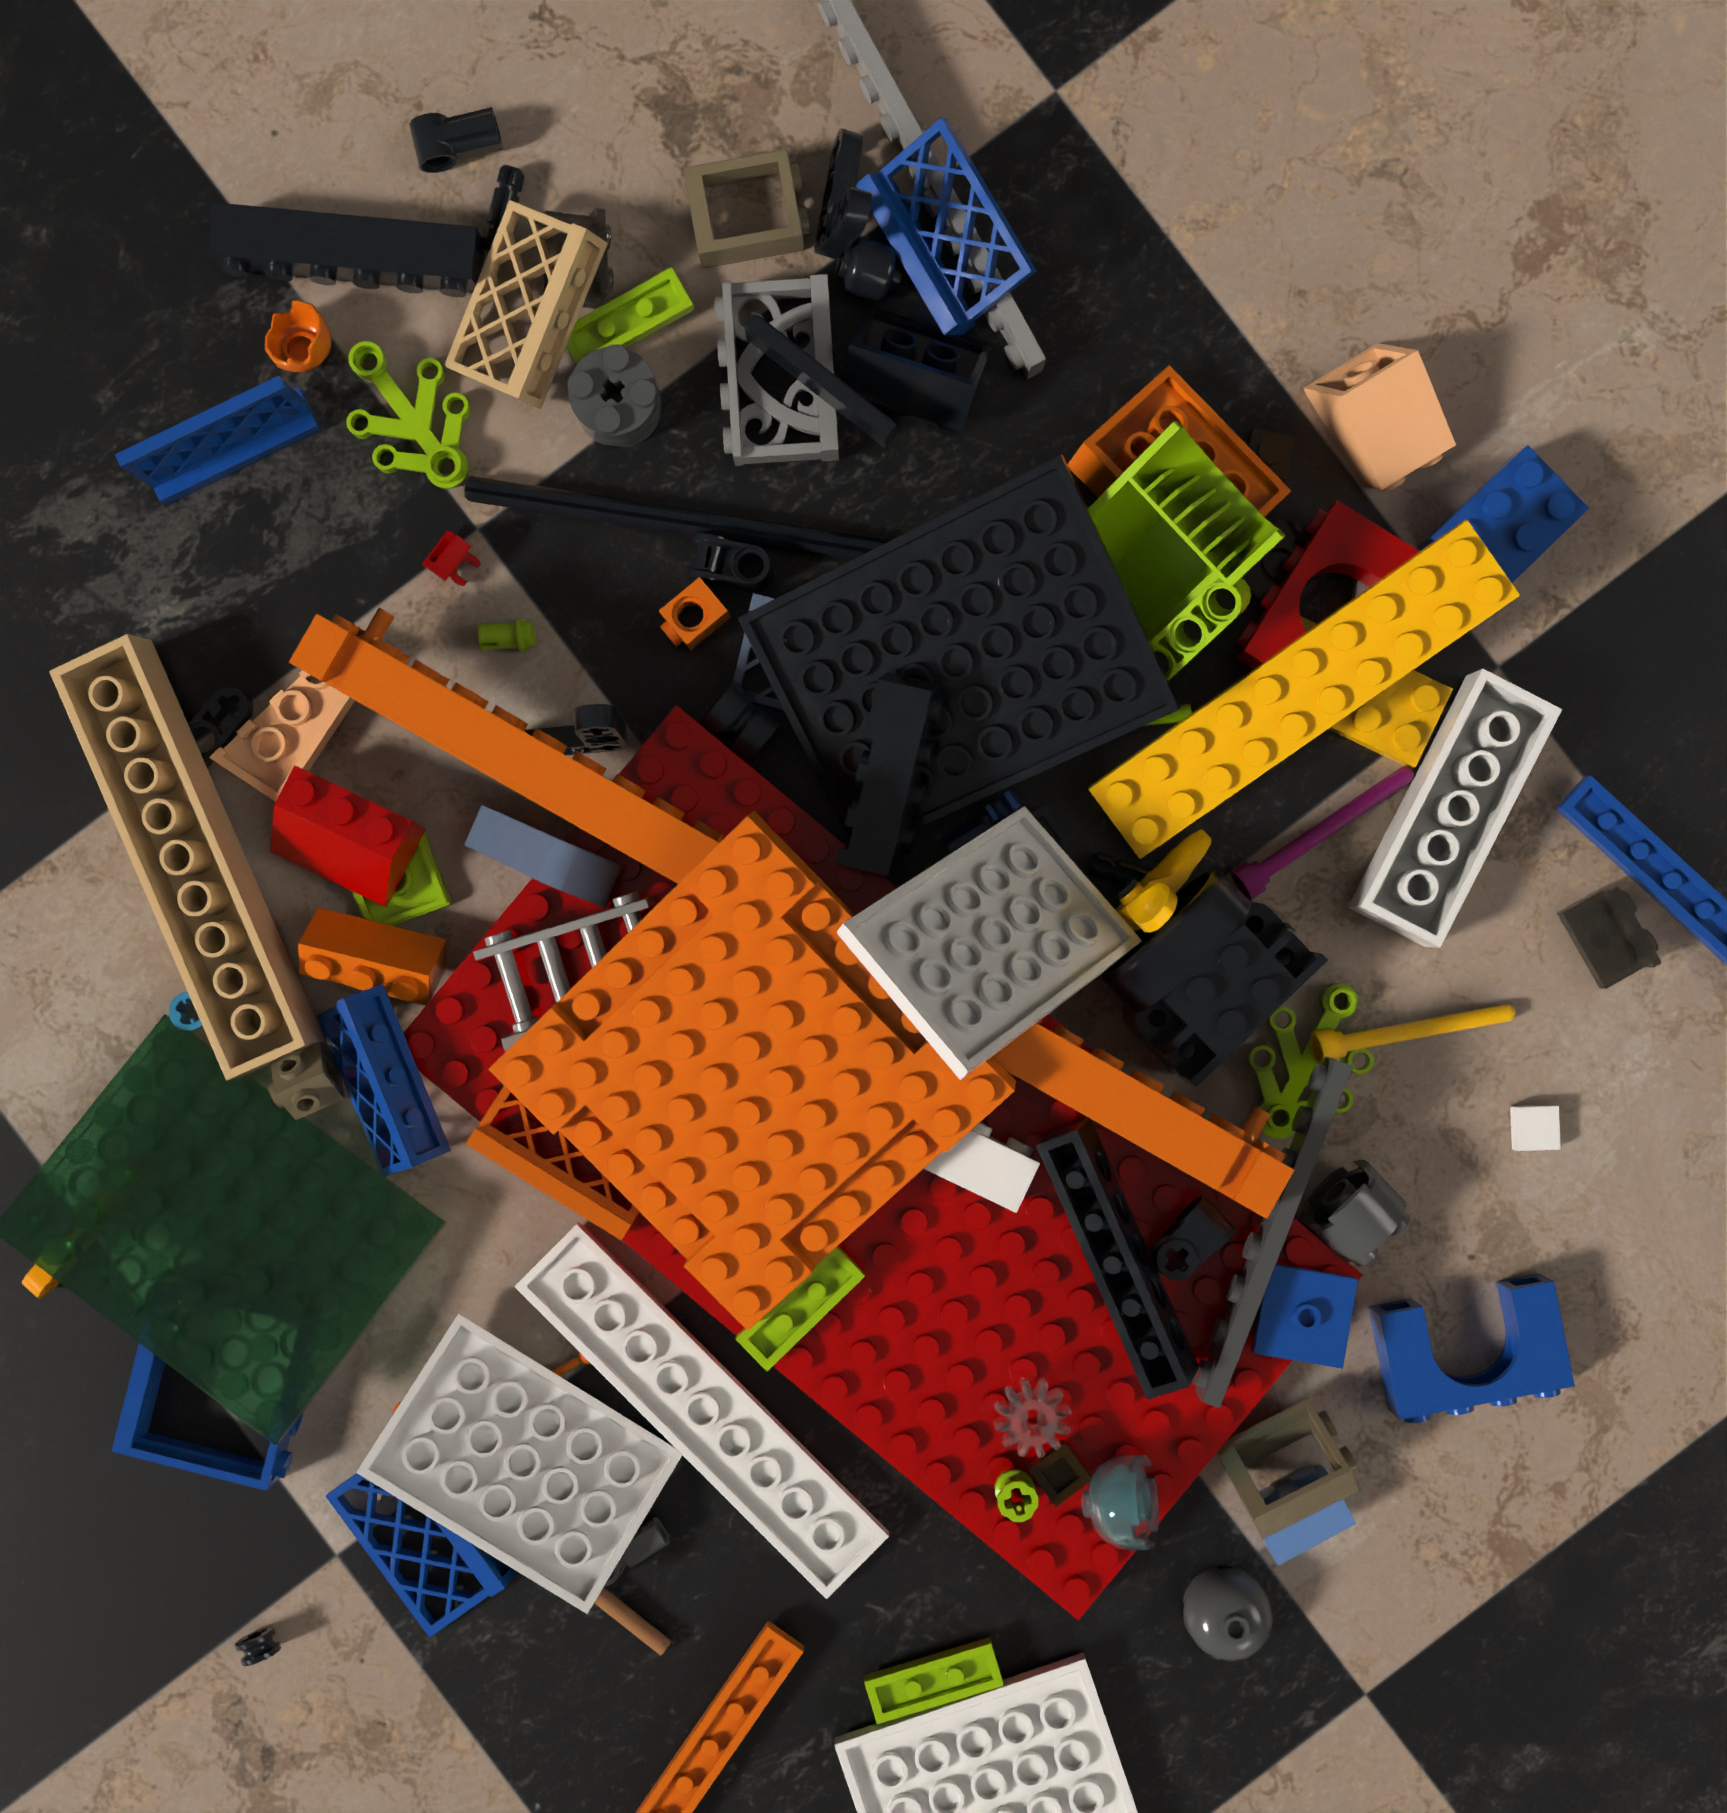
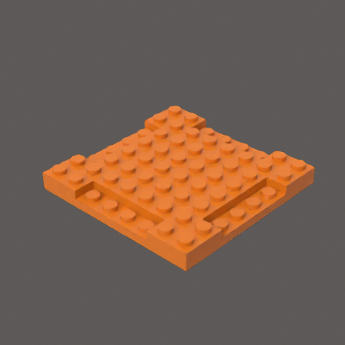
(746, 1074)

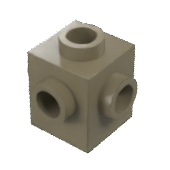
(306, 1081)

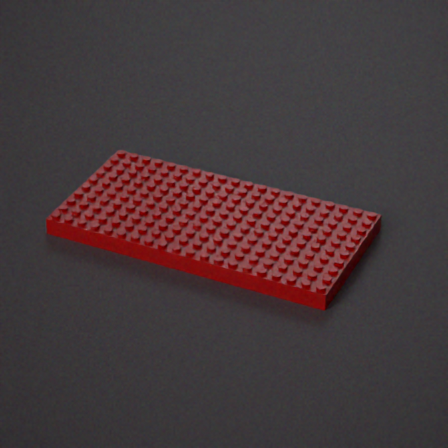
(952, 1283)

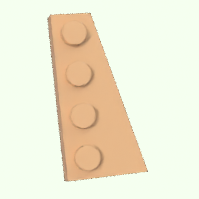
(285, 735)

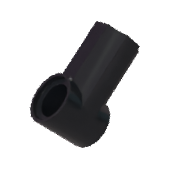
(445, 140)

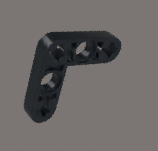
(843, 206)
(594, 730)

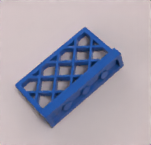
(912, 243)
(221, 440)
(383, 1081)
(487, 1569)

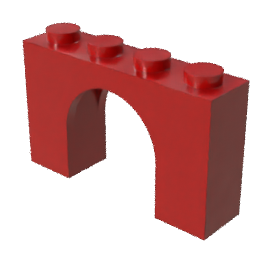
(1338, 544)

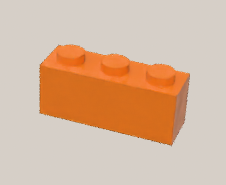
(372, 954)

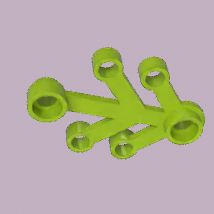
(414, 423)
(1300, 1065)

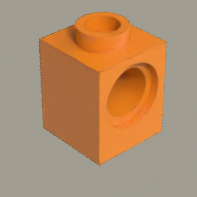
(698, 596)

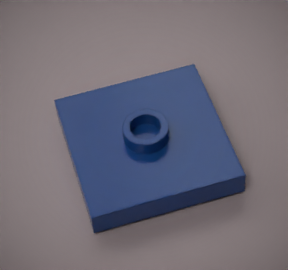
(1305, 1316)

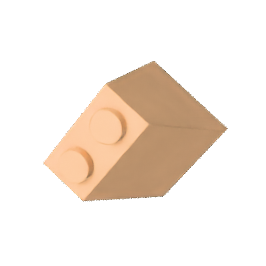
(1382, 414)

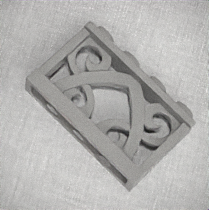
(806, 319)

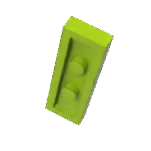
(631, 315)
(801, 1309)
(933, 1680)

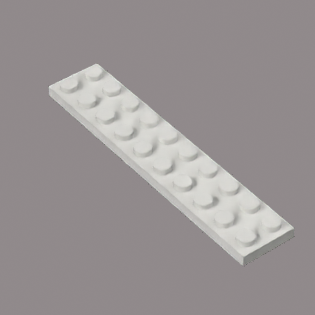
(702, 1410)

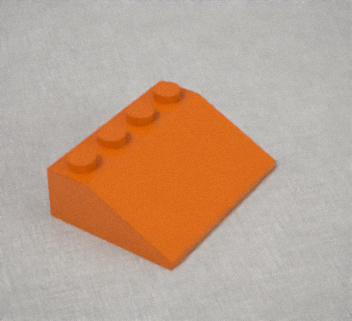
(1148, 415)

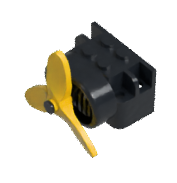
(1204, 965)

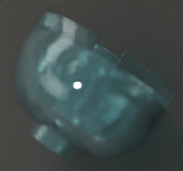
(1123, 1502)

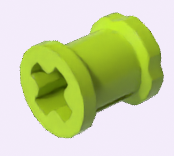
(1003, 1493)

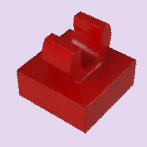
(447, 556)

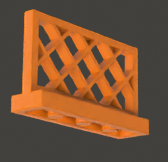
(546, 1176)

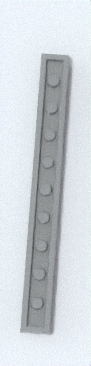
(902, 126)

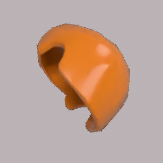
(298, 338)

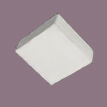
(1535, 1127)

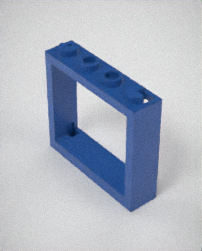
(135, 1440)

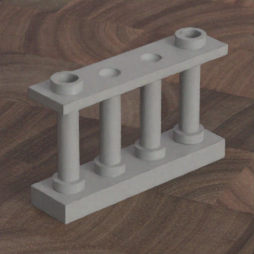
(503, 943)

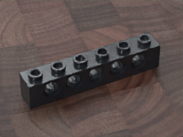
(1118, 1258)

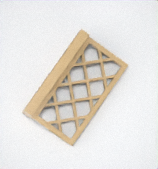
(551, 314)

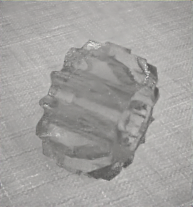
(1048, 1423)

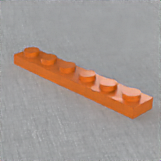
(724, 1723)

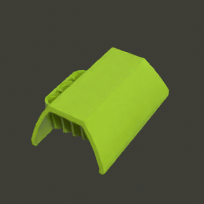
(1177, 539)

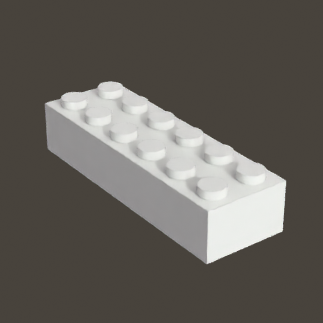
(1454, 808)

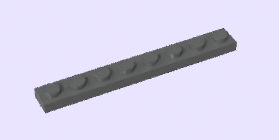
(1265, 1245)

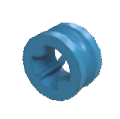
(179, 1016)

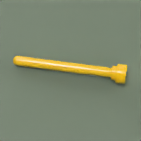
(1336, 1045)

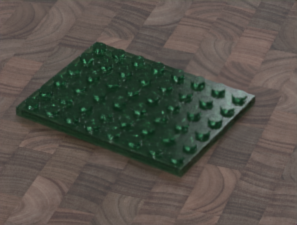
(219, 1229)

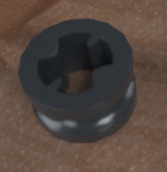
(258, 1646)

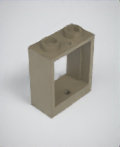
(752, 245)
(1272, 1436)

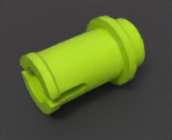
(507, 635)

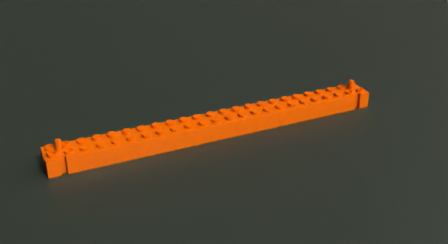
(654, 835)

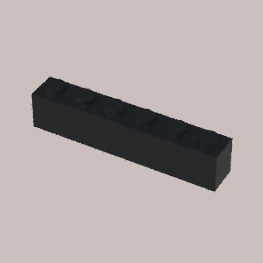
(345, 249)

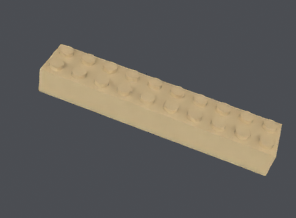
(186, 855)

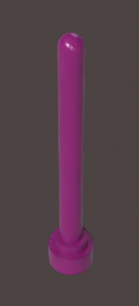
(1253, 877)

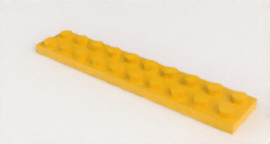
(1305, 689)

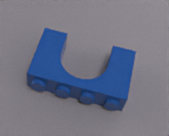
(1530, 1363)

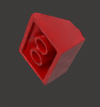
(342, 836)

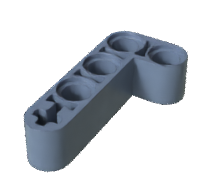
(543, 856)

